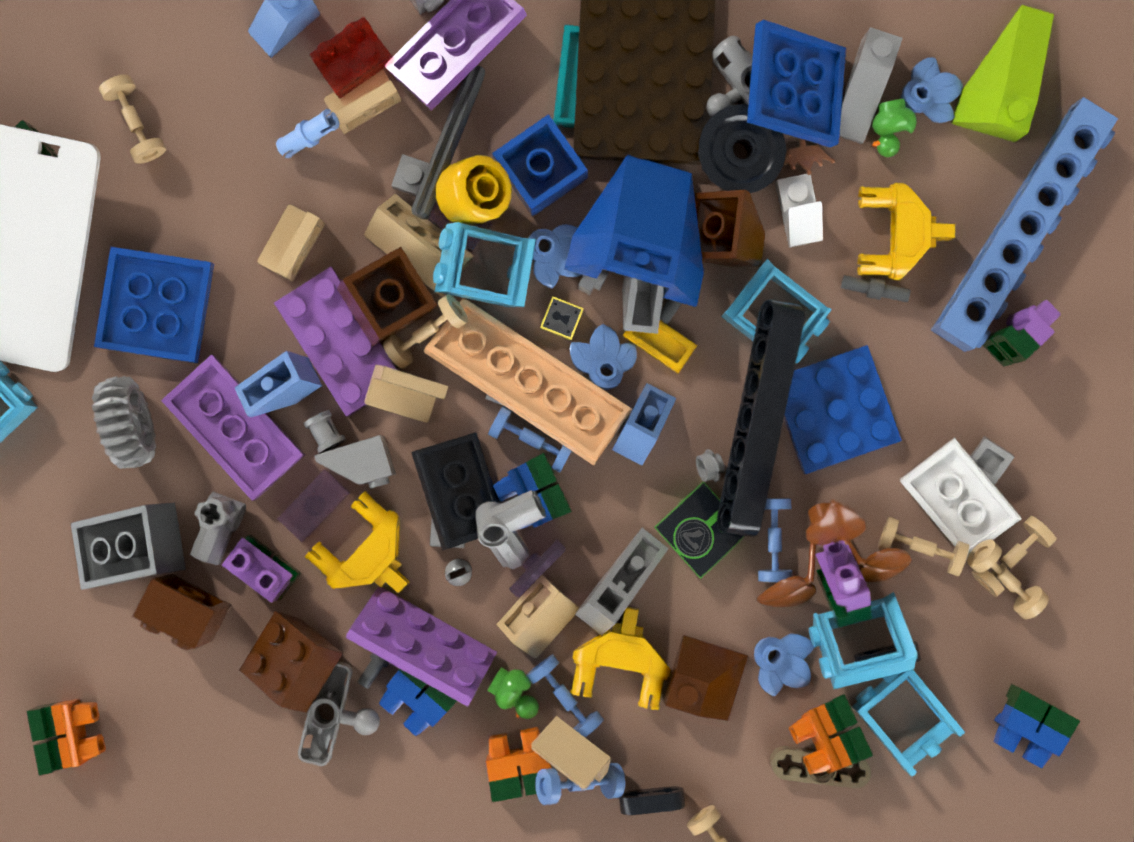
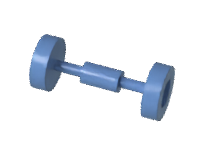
(528, 437)
(775, 542)
(586, 724)
(549, 784)

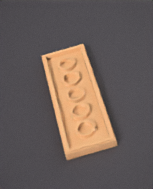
(529, 382)

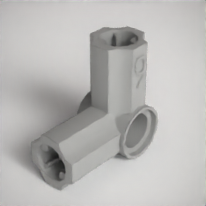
(218, 520)
(499, 523)

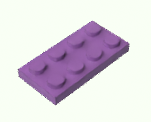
(452, 46)
(333, 339)
(247, 448)
(422, 645)

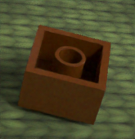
(386, 296)
(181, 611)
(290, 662)

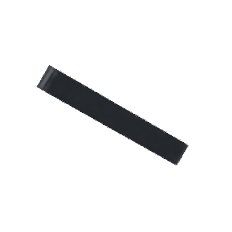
(760, 417)

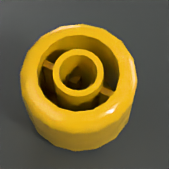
(473, 190)

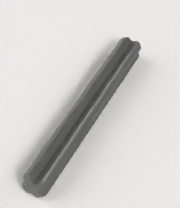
(448, 141)

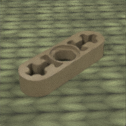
(794, 772)

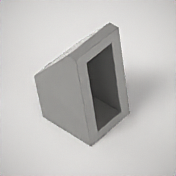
(641, 305)
(361, 461)

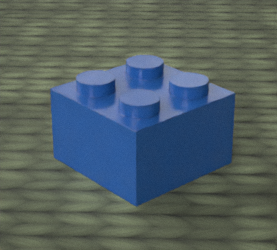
(541, 165)

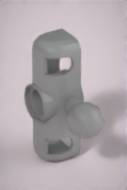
(734, 73)
(335, 694)

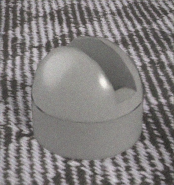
(455, 565)

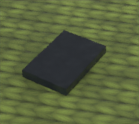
(454, 486)

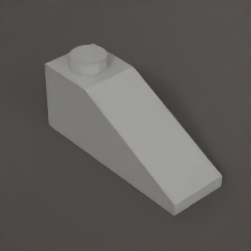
(867, 83)
(621, 582)

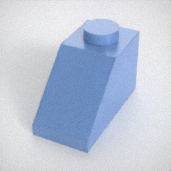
(280, 22)
(278, 384)
(644, 424)

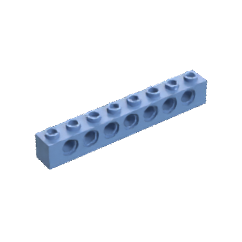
(1095, 129)

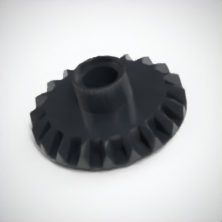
(764, 151)

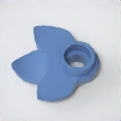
(935, 91)
(551, 263)
(603, 352)
(786, 666)

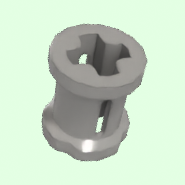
(324, 431)

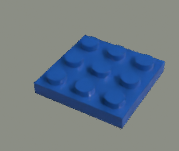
(796, 84)
(154, 305)
(838, 411)

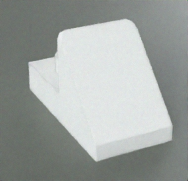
(800, 210)

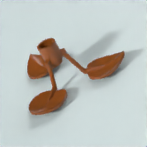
(830, 524)

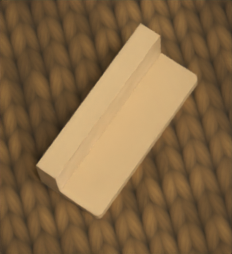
(397, 227)

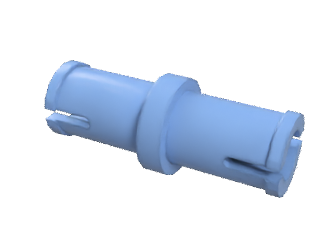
(307, 133)

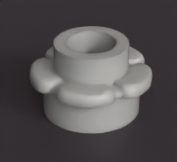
(709, 466)

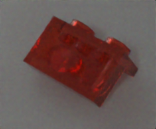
(350, 57)

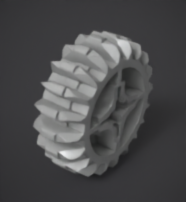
(124, 422)

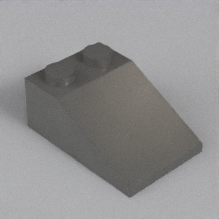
(128, 545)

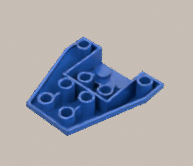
(643, 230)

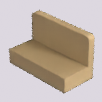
(364, 101)
(291, 242)
(403, 393)
(538, 617)
(571, 753)

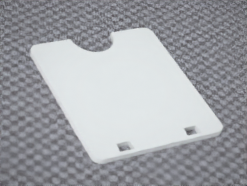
(42, 244)

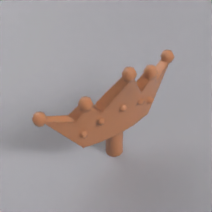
(806, 156)

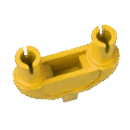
(911, 230)
(374, 558)
(623, 649)

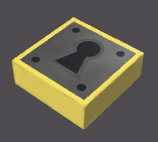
(561, 318)

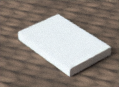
(960, 496)

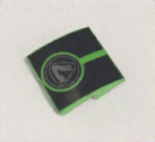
(694, 531)

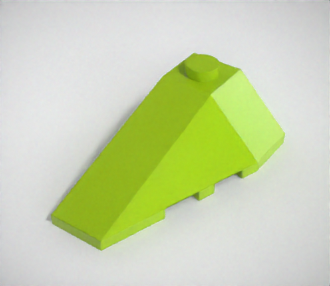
(1008, 80)

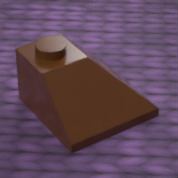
(729, 228)
(704, 679)

